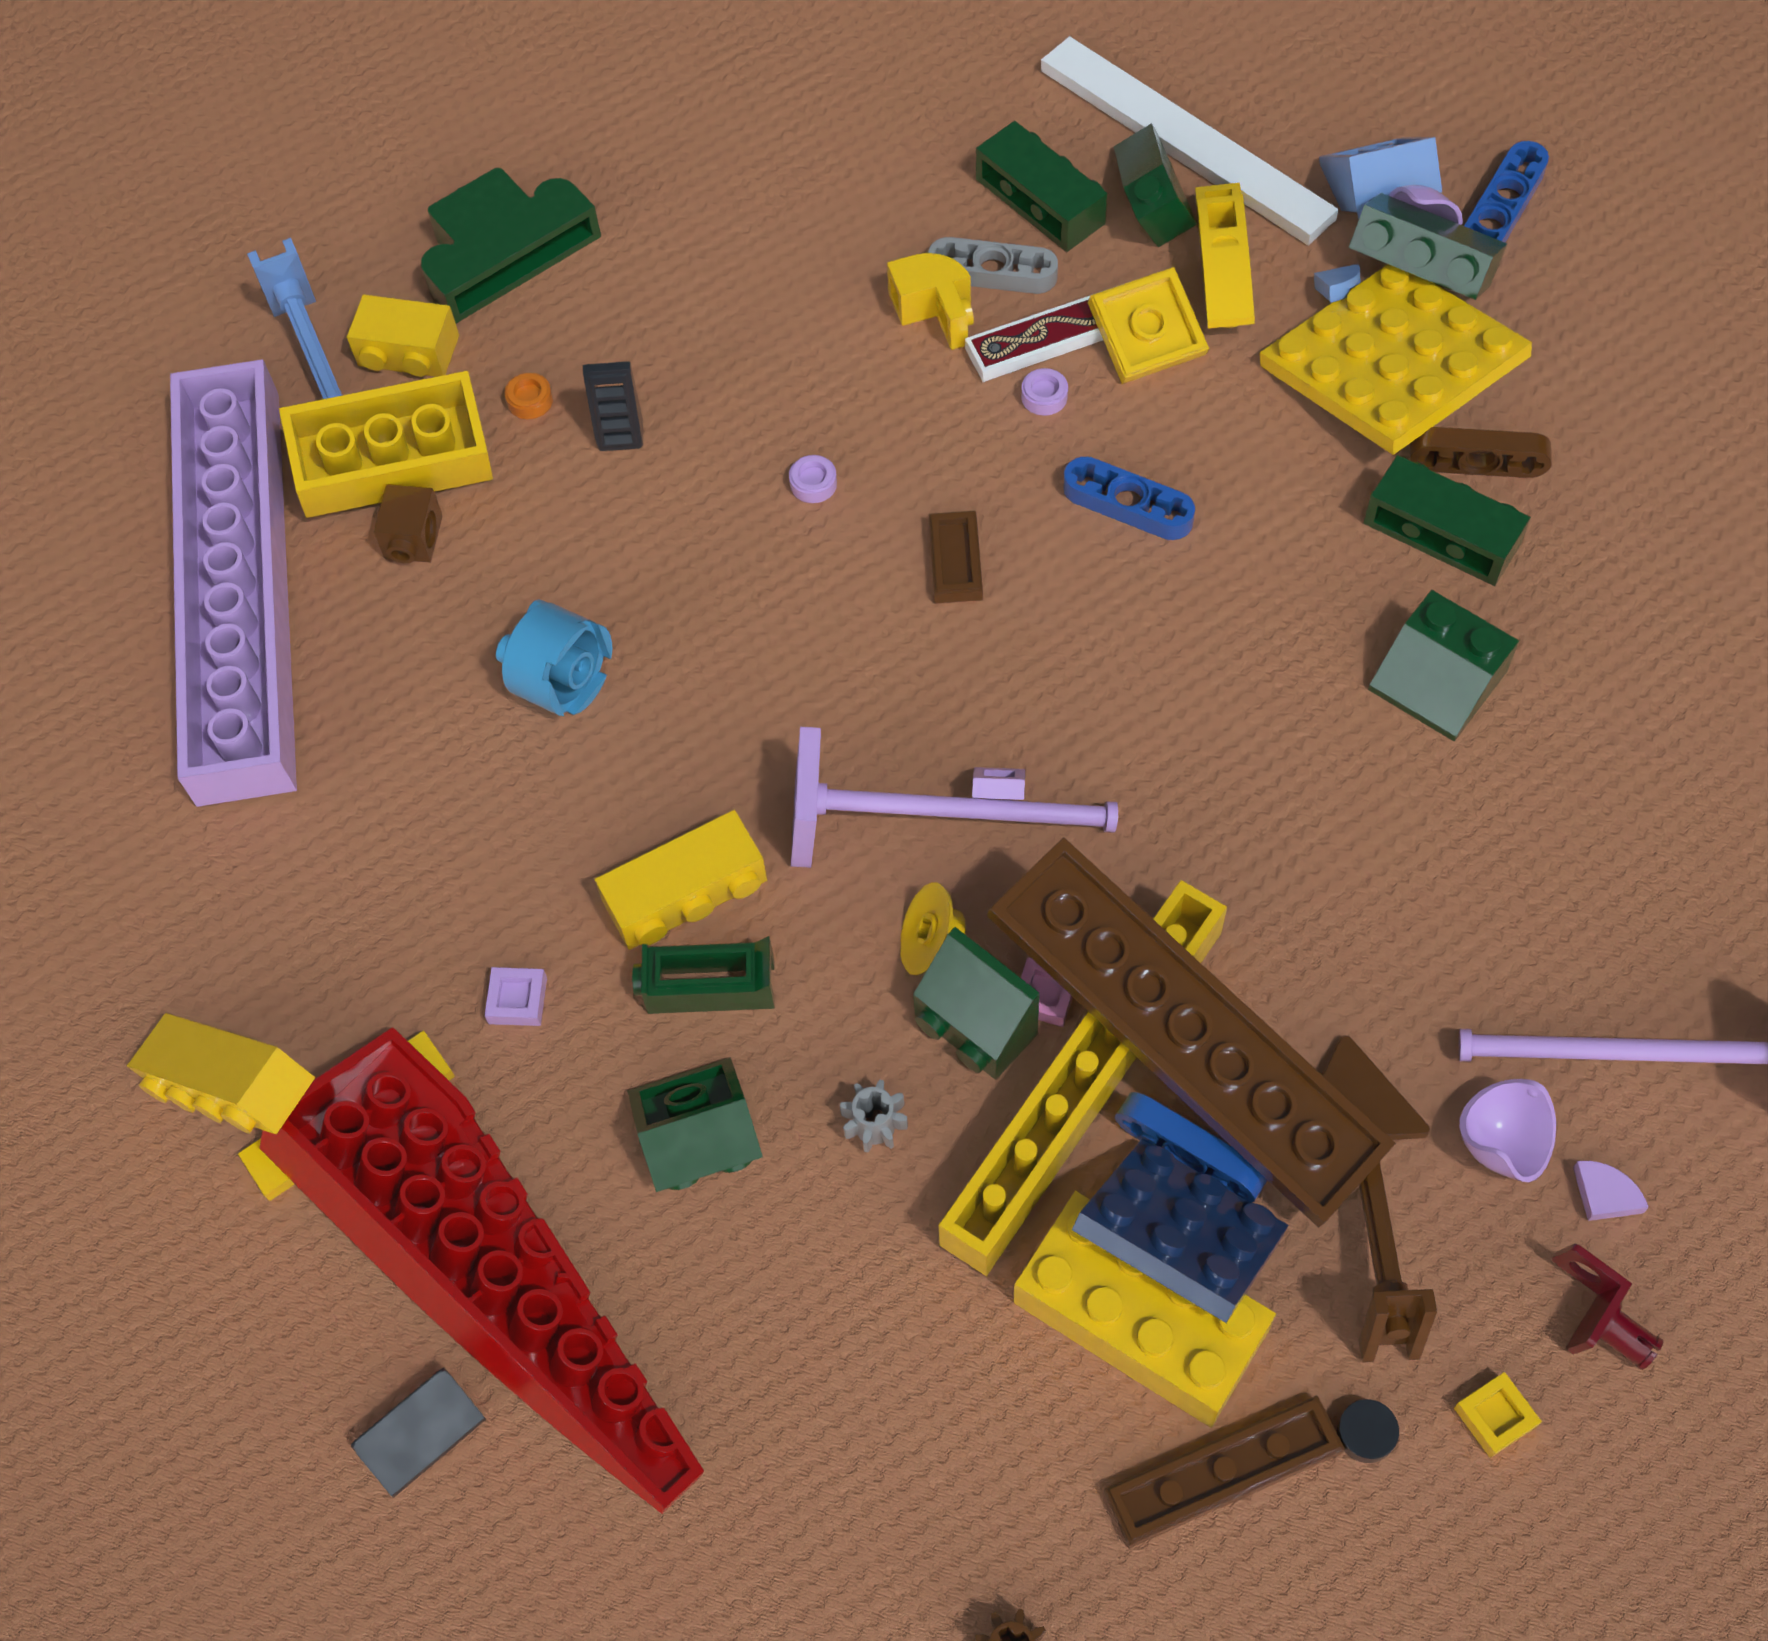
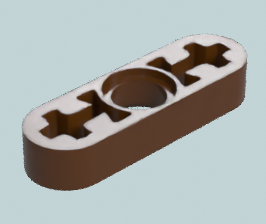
(1508, 456)

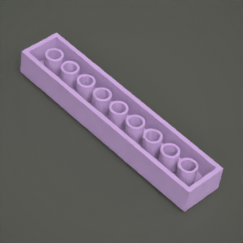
(230, 586)

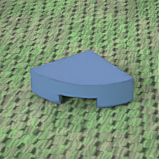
(1335, 283)

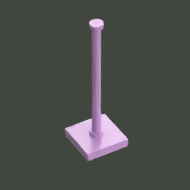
(814, 799)
(1611, 1049)

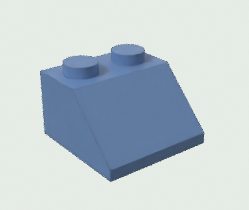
(1380, 168)

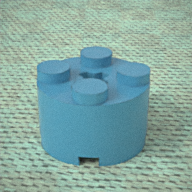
(555, 658)

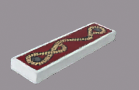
(1033, 339)

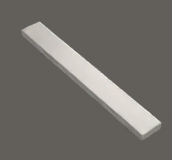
(1190, 140)

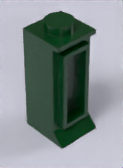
(705, 993)

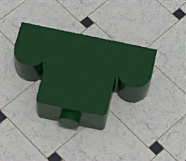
(501, 238)

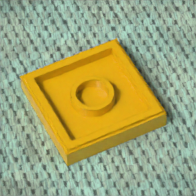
(1148, 325)

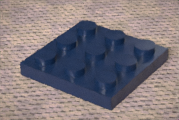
(1181, 1229)

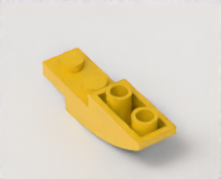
(1225, 255)

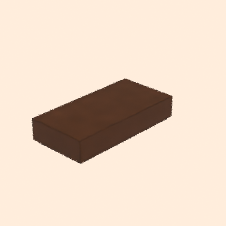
(955, 557)

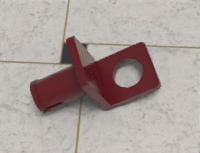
(1604, 1317)

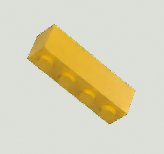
(220, 1074)

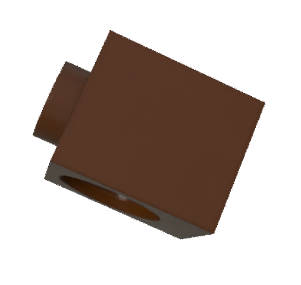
(408, 523)

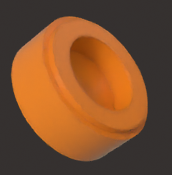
(528, 395)

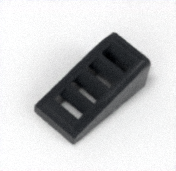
(614, 409)

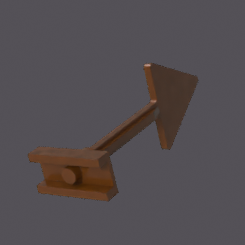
(1394, 1311)

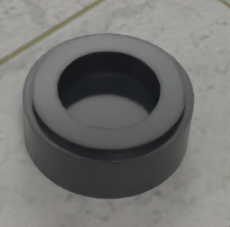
(1368, 1431)

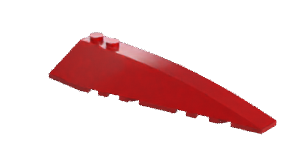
(430, 1203)

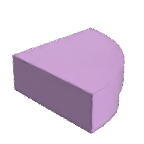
(1607, 1191)

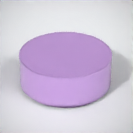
(1044, 391)
(813, 479)

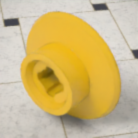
(927, 926)

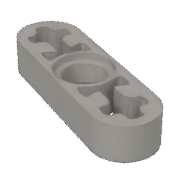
(1004, 279)

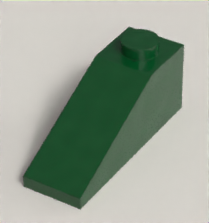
(1153, 186)

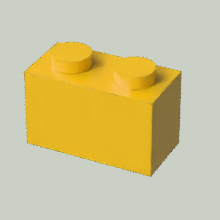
(403, 336)

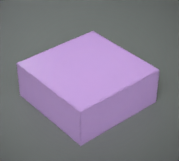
(998, 783)
(515, 996)

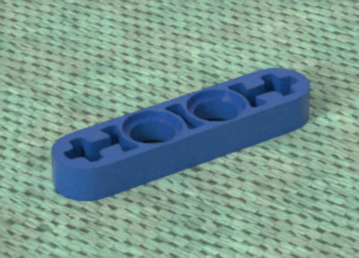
(1506, 210)

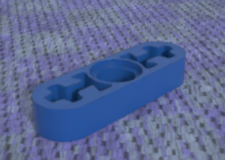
(1120, 480)
(1189, 1144)

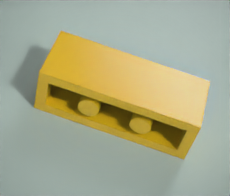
(682, 880)

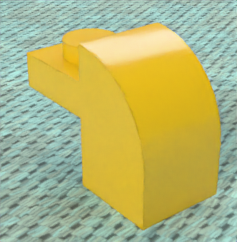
(932, 287)

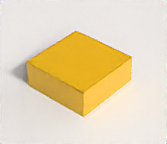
(1497, 1414)

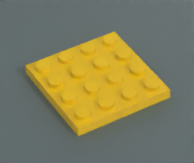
(1395, 356)

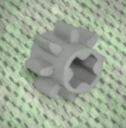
(862, 1107)

